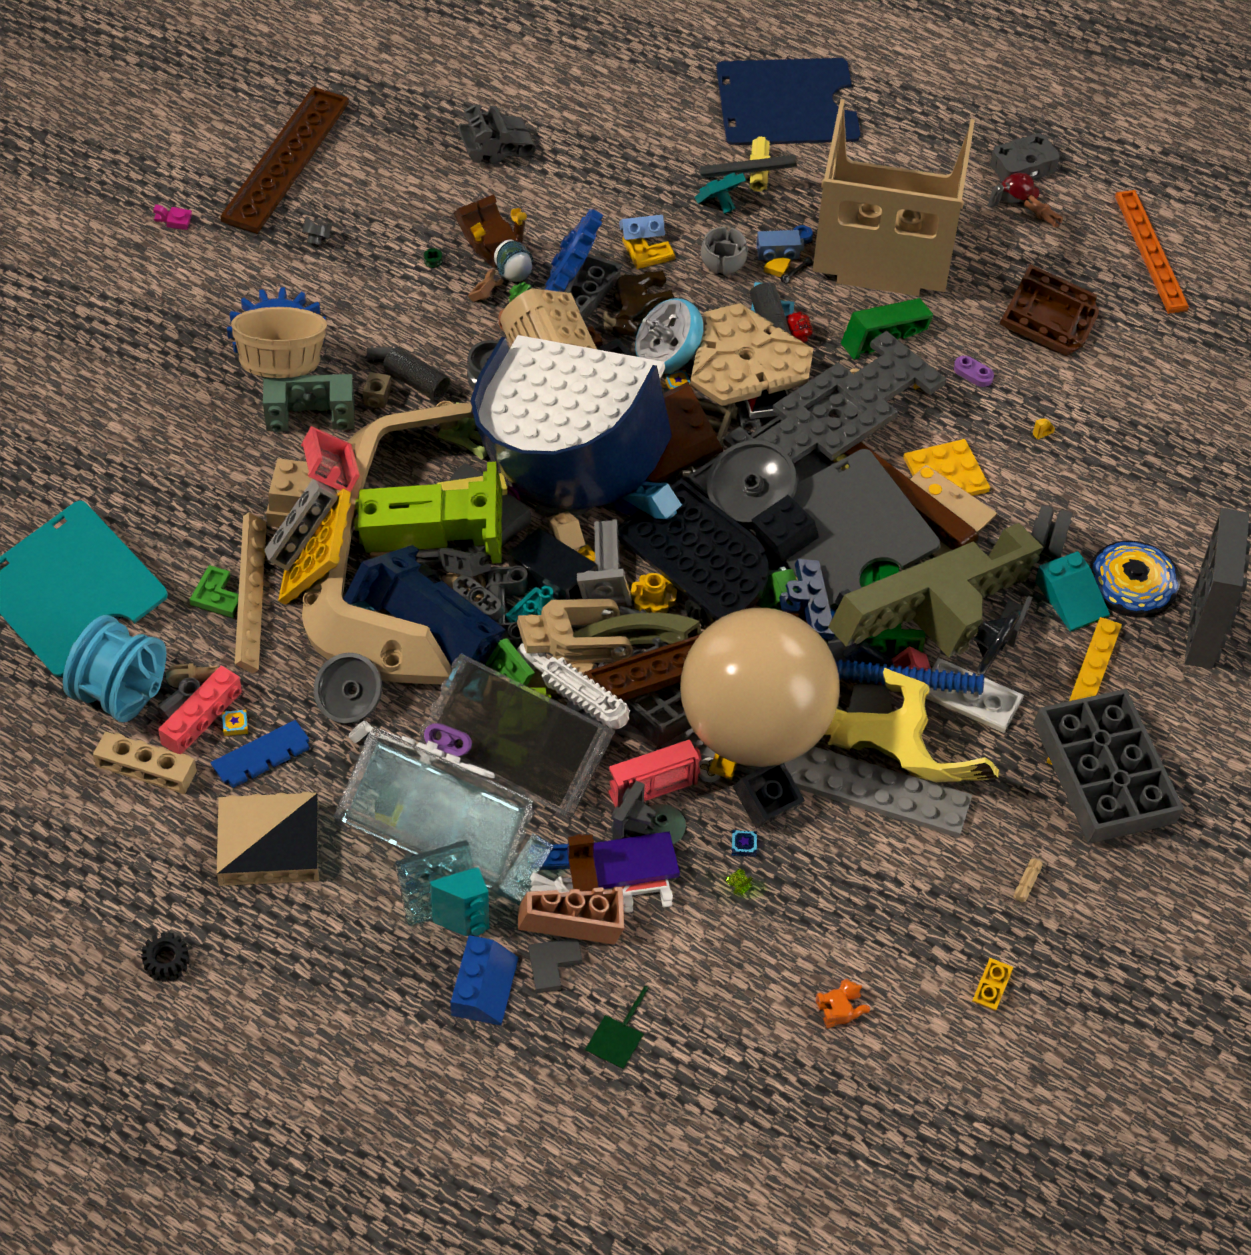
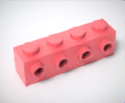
(200, 710)

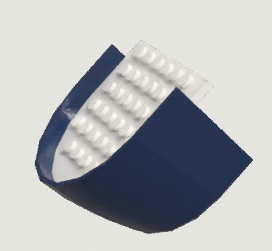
(570, 421)

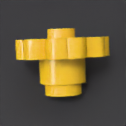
(653, 593)

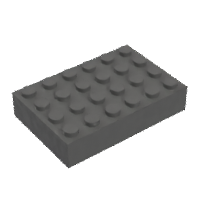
(1218, 588)
(1108, 766)

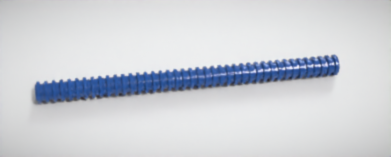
(934, 679)

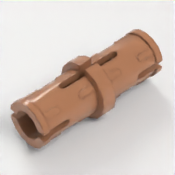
(1043, 211)

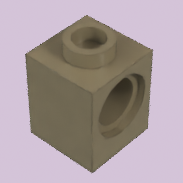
(377, 390)

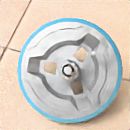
(677, 342)

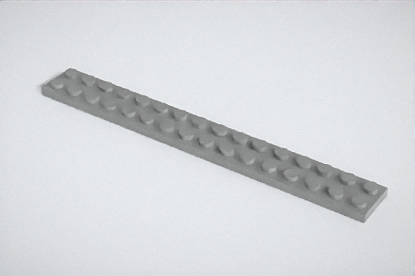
(850, 782)

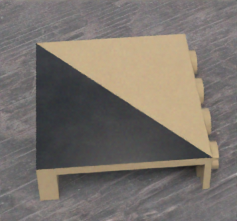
(267, 839)

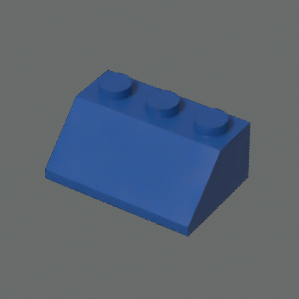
(483, 981)

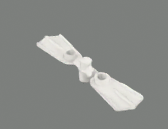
(432, 747)

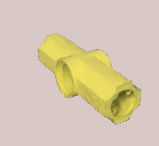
(760, 150)

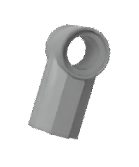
(174, 701)

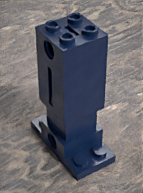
(399, 587)

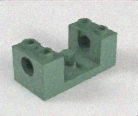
(289, 394)

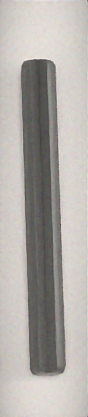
(749, 166)

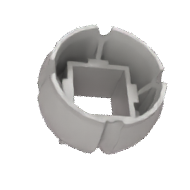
(725, 244)

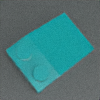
(1072, 591)

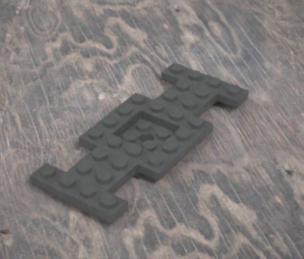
(858, 401)

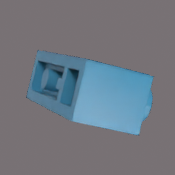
(655, 500)

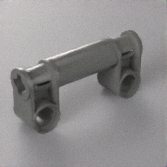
(508, 582)

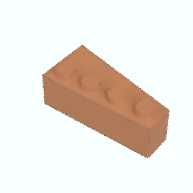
(574, 914)

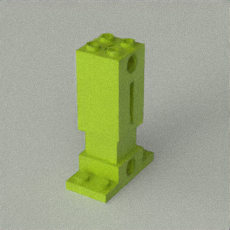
(432, 516)

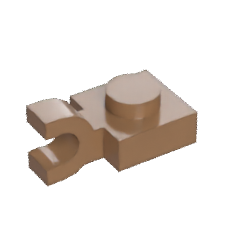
(483, 289)

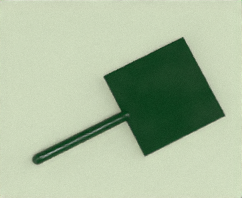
(616, 1040)

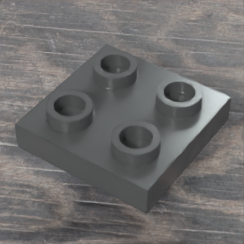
(632, 814)

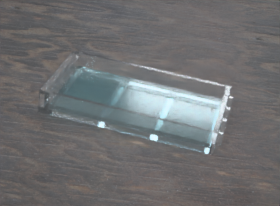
(433, 803)

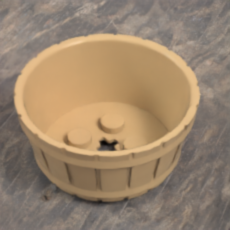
(279, 341)

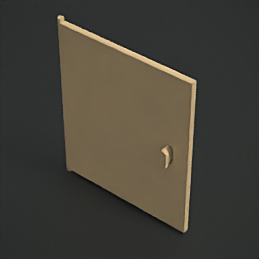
(958, 501)

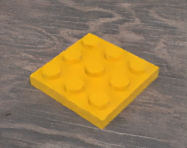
(952, 461)

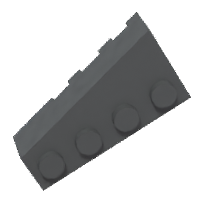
(593, 283)

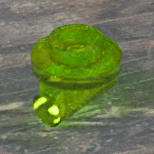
(739, 881)

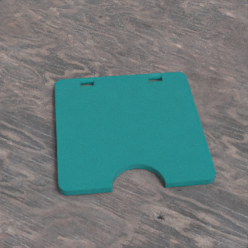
(70, 578)

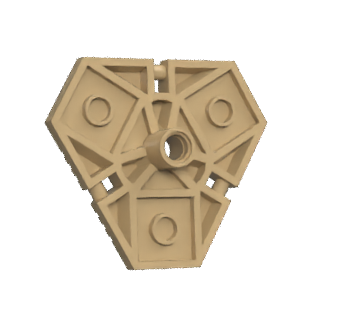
(740, 353)

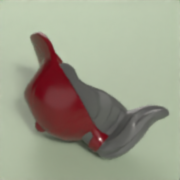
(1014, 189)

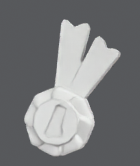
(542, 883)

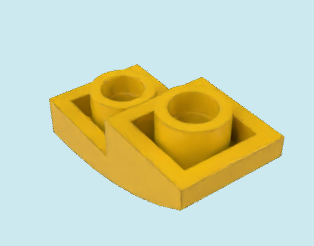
(992, 984)

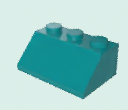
(461, 902)

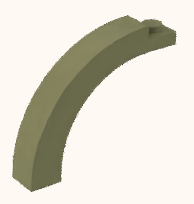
(643, 627)

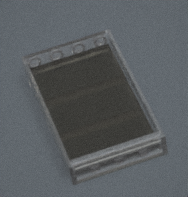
(521, 734)

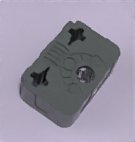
(1025, 155)

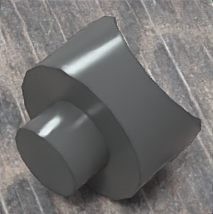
(316, 232)

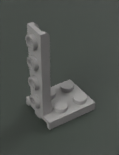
(609, 580)

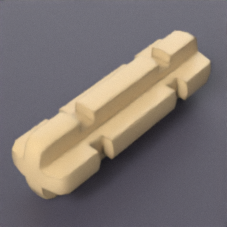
(1028, 880)

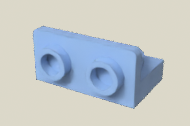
(642, 227)

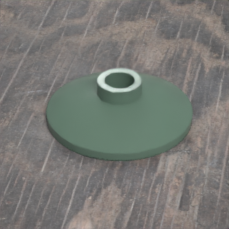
(674, 822)

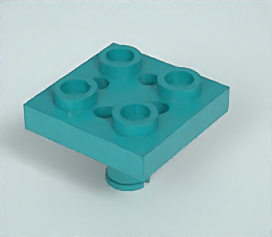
(721, 190)

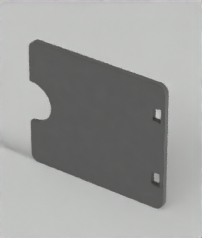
(859, 522)

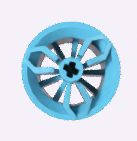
(114, 668)

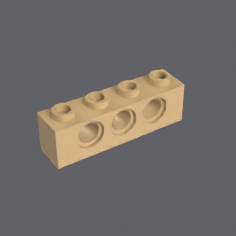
(109, 757)

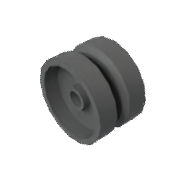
(477, 359)
(1049, 531)

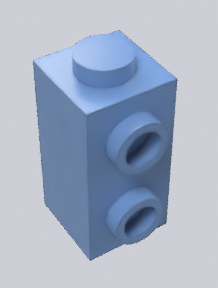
(779, 244)

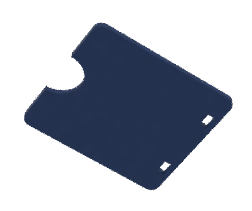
(784, 100)

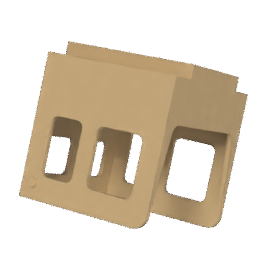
(887, 222)

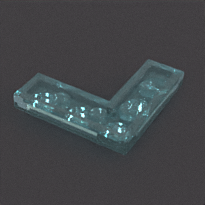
(529, 861)

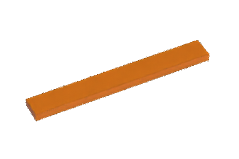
(1151, 252)

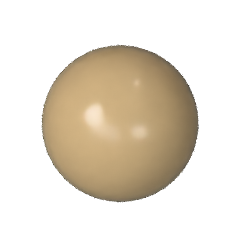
(760, 687)

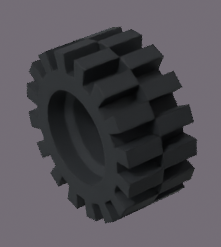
(169, 969)

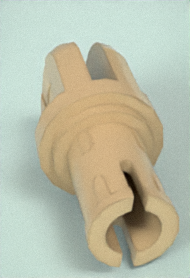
(179, 672)

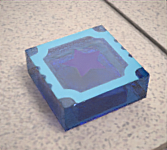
(744, 843)

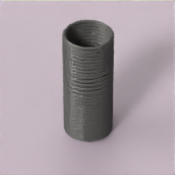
(768, 305)
(418, 373)

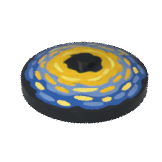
(1135, 578)

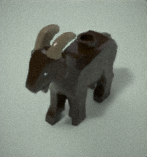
(635, 301)

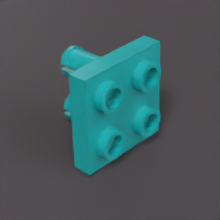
(531, 603)

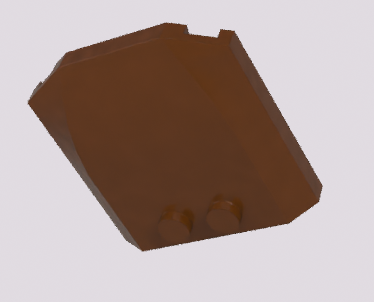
(1041, 316)
(691, 438)

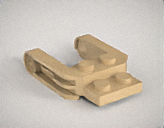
(553, 632)

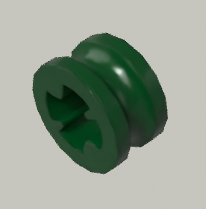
(433, 253)

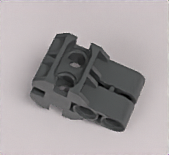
(498, 134)

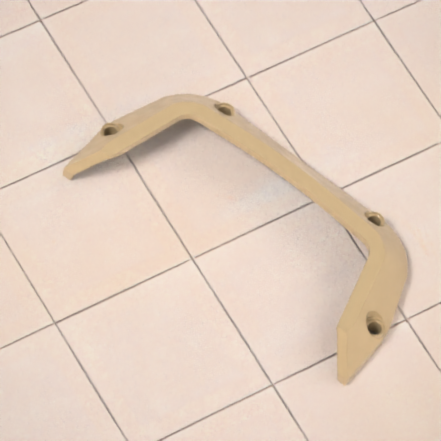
(396, 646)

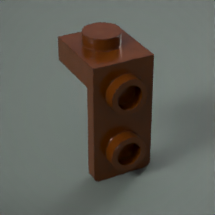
(581, 862)

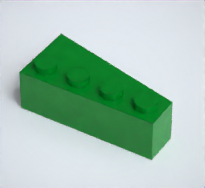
(898, 319)

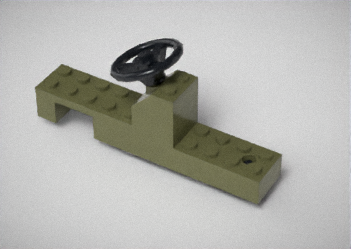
(943, 597)

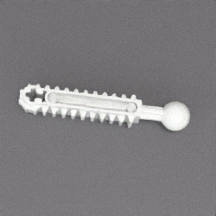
(579, 689)

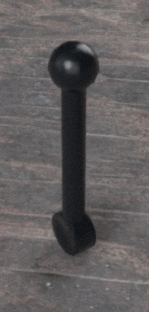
(785, 278)

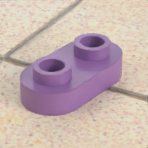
(973, 371)
(449, 739)

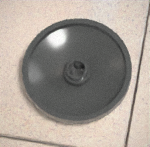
(750, 479)

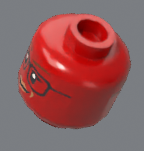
(799, 326)

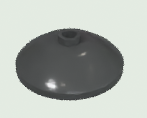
(335, 684)

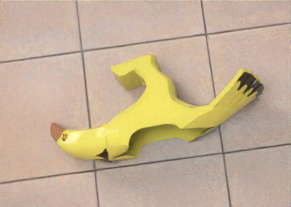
(900, 735)

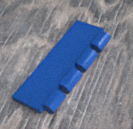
(255, 755)

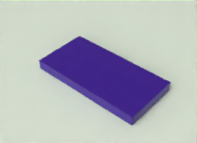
(635, 860)

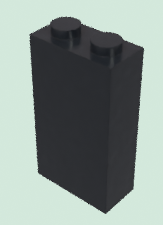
(551, 564)

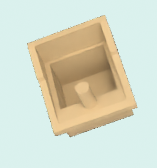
(286, 488)

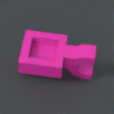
(175, 218)

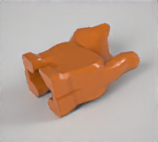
(840, 1008)

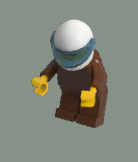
(494, 238)

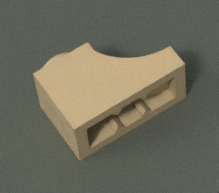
(567, 529)

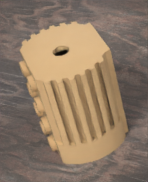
(546, 317)

